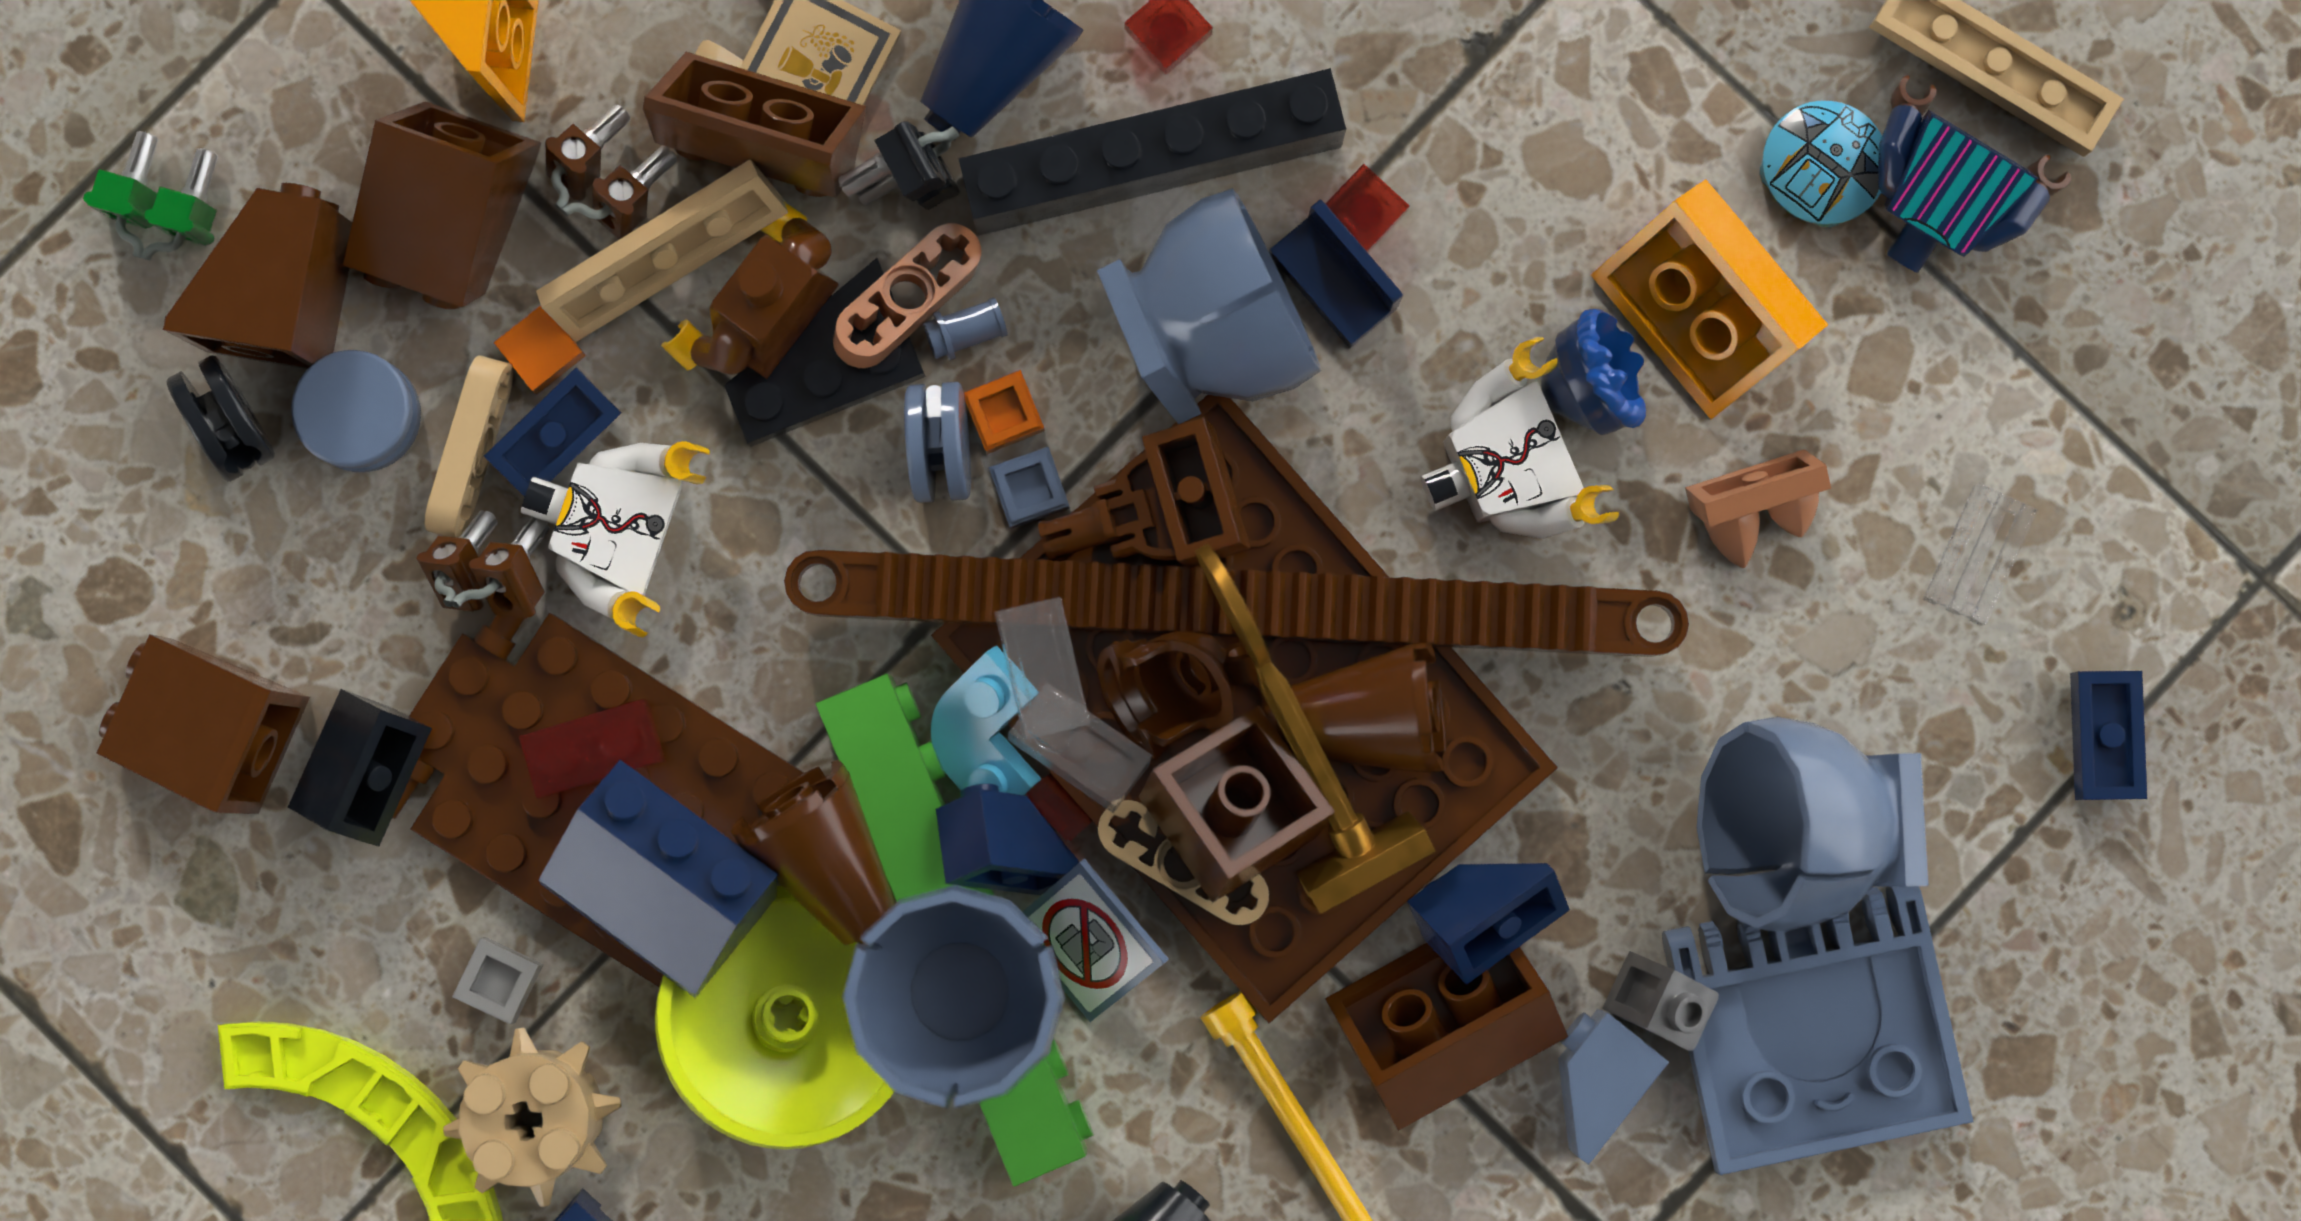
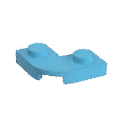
(969, 727)

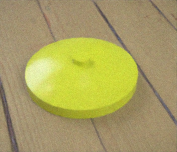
(770, 1038)

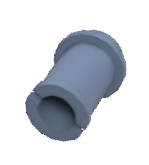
(964, 328)

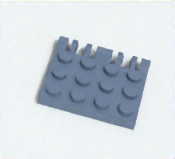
(1823, 1040)

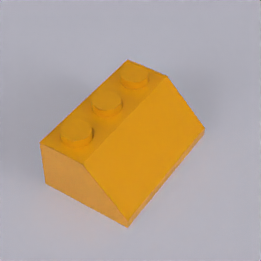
(491, 43)
(1708, 298)

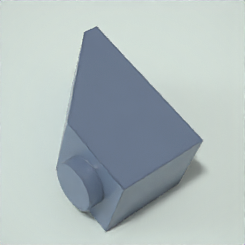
(1602, 1079)

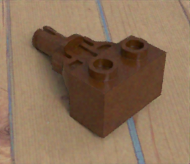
(1169, 502)

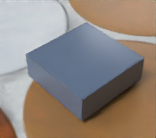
(1029, 487)

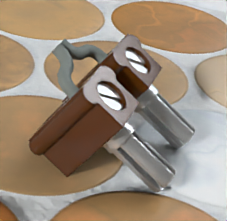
(575, 164)
(499, 574)

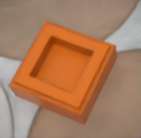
(539, 350)
(1003, 412)

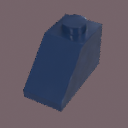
(1000, 843)
(1486, 912)

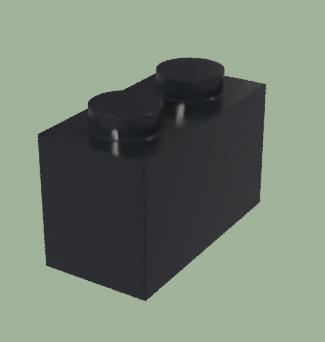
(359, 768)

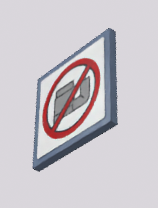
(1094, 940)

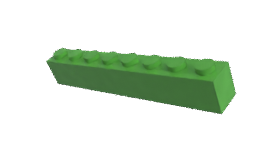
(899, 799)

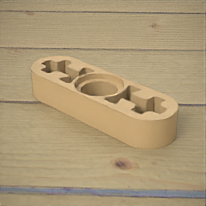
(469, 439)
(1133, 850)

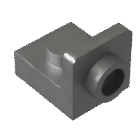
(1661, 1001)

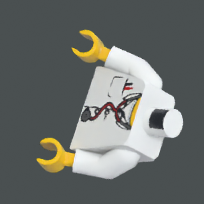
(1513, 457)
(614, 523)

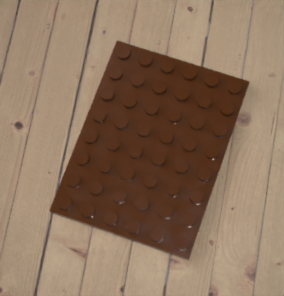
(1486, 758)

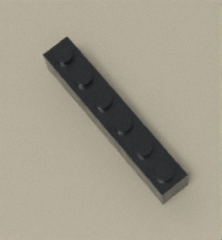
(1153, 152)

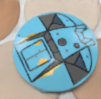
(1823, 163)

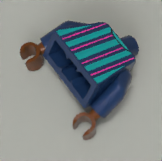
(1952, 185)

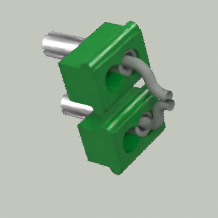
(173, 212)

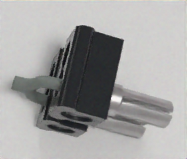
(905, 161)

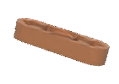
(913, 268)

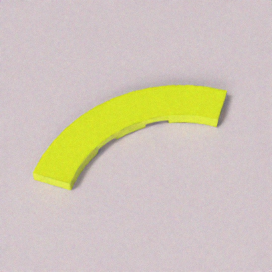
(372, 1093)

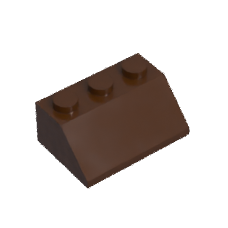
(741, 115)
(1435, 1037)

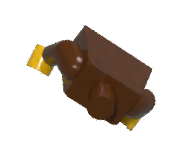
(763, 302)

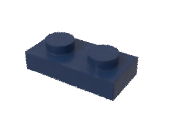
(553, 432)
(2108, 735)

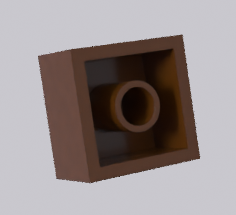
(1235, 803)

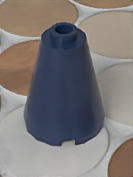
(991, 58)

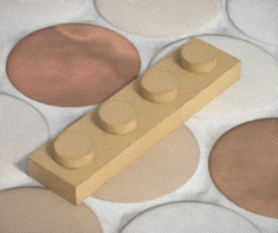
(2002, 68)
(662, 251)

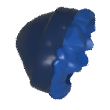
(1595, 375)

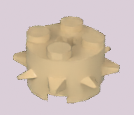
(551, 1084)

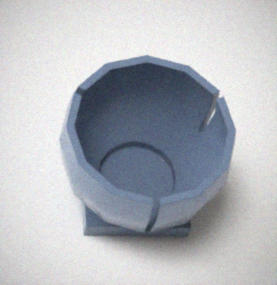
(1210, 311)
(1814, 813)
(953, 996)

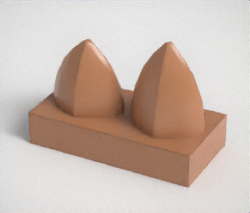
(1733, 501)

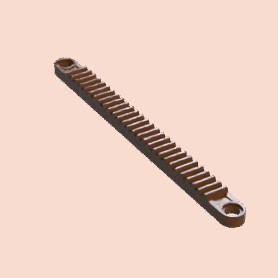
(1279, 602)

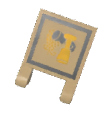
(817, 47)

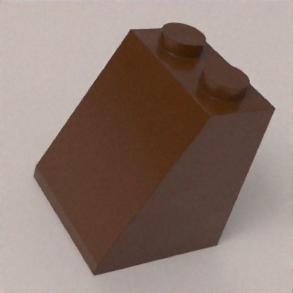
(437, 203)
(270, 282)
(200, 726)

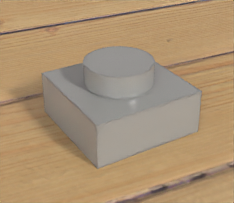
(497, 980)

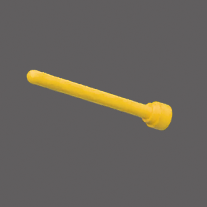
(1235, 1025)

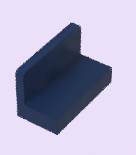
(1336, 275)

